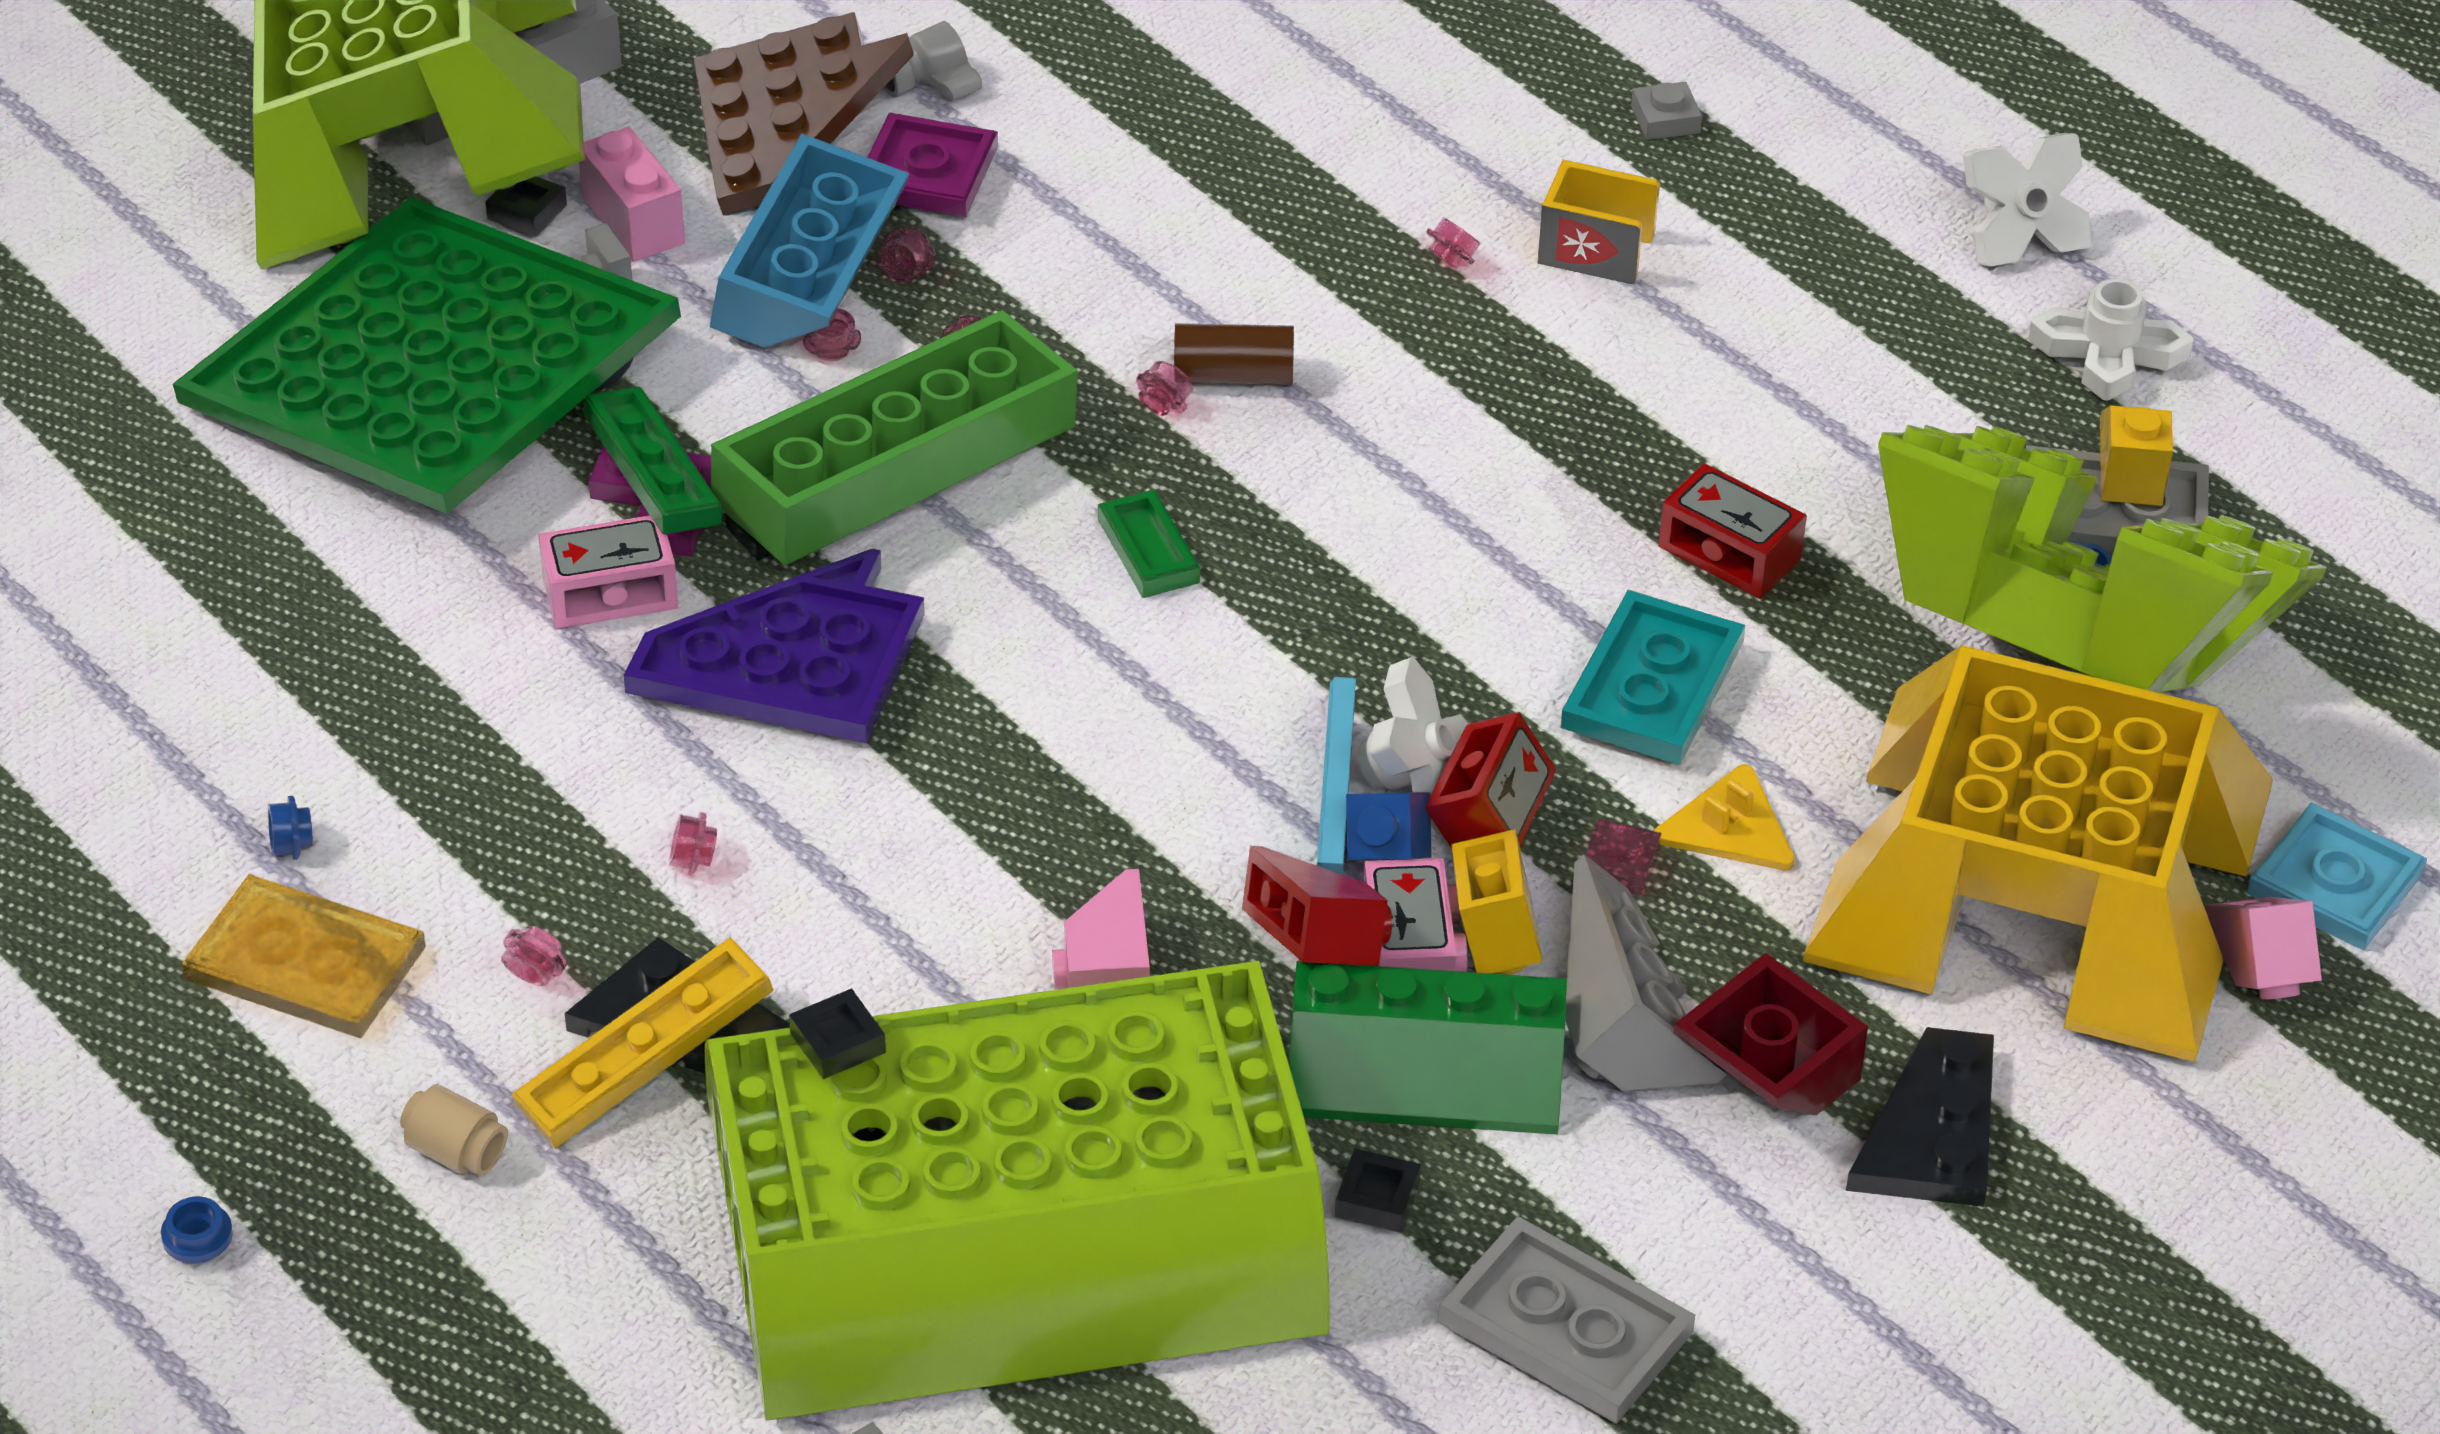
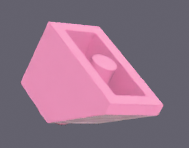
(1105, 937)
(2268, 943)

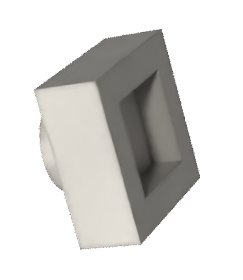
(1666, 110)
(606, 251)

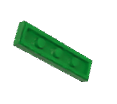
(652, 460)

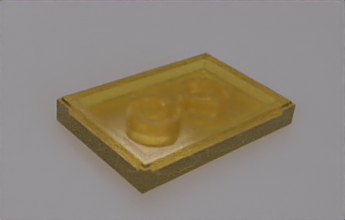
(304, 955)

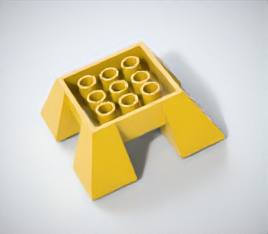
(2058, 806)

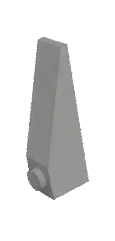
(1623, 993)

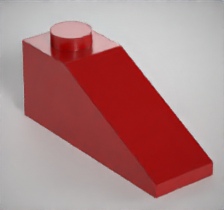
(1315, 909)

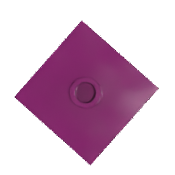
(942, 161)

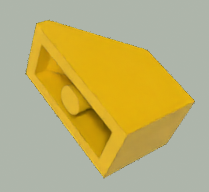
(2135, 454)
(1496, 903)

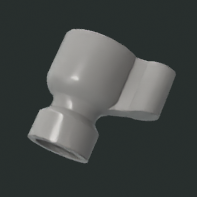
(938, 62)

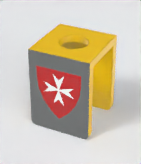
(1597, 221)

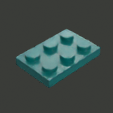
(1653, 677)

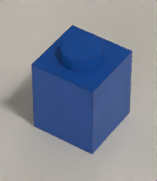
(1388, 826)

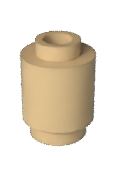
(453, 1130)

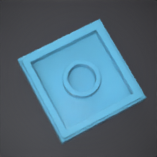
(2344, 870)

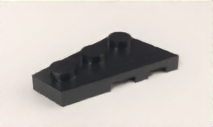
(1934, 1124)

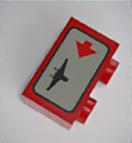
(1732, 530)
(1491, 781)

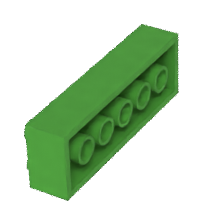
(893, 436)

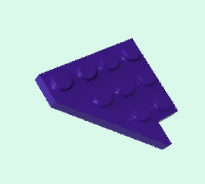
(790, 655)

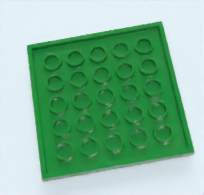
(427, 353)

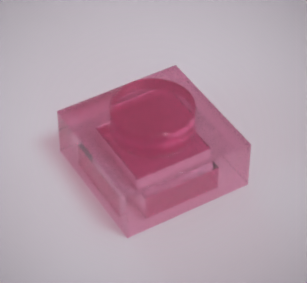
(1625, 853)

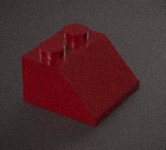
(1779, 1037)

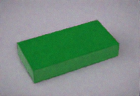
(1148, 543)

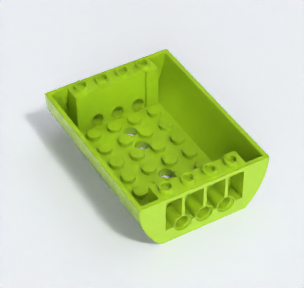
(1029, 1226)

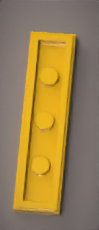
(642, 1042)

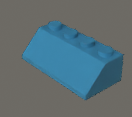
(804, 243)

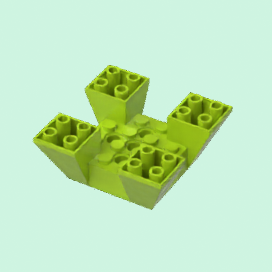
(369, 65)
(1988, 546)

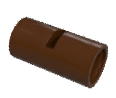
(1235, 353)

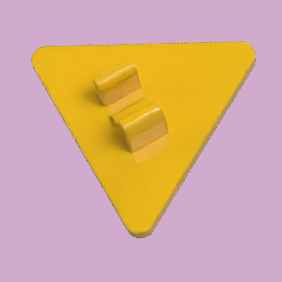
(1730, 823)

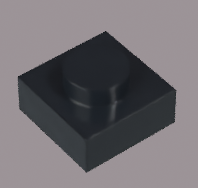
(527, 205)
(837, 1033)
(1377, 1190)

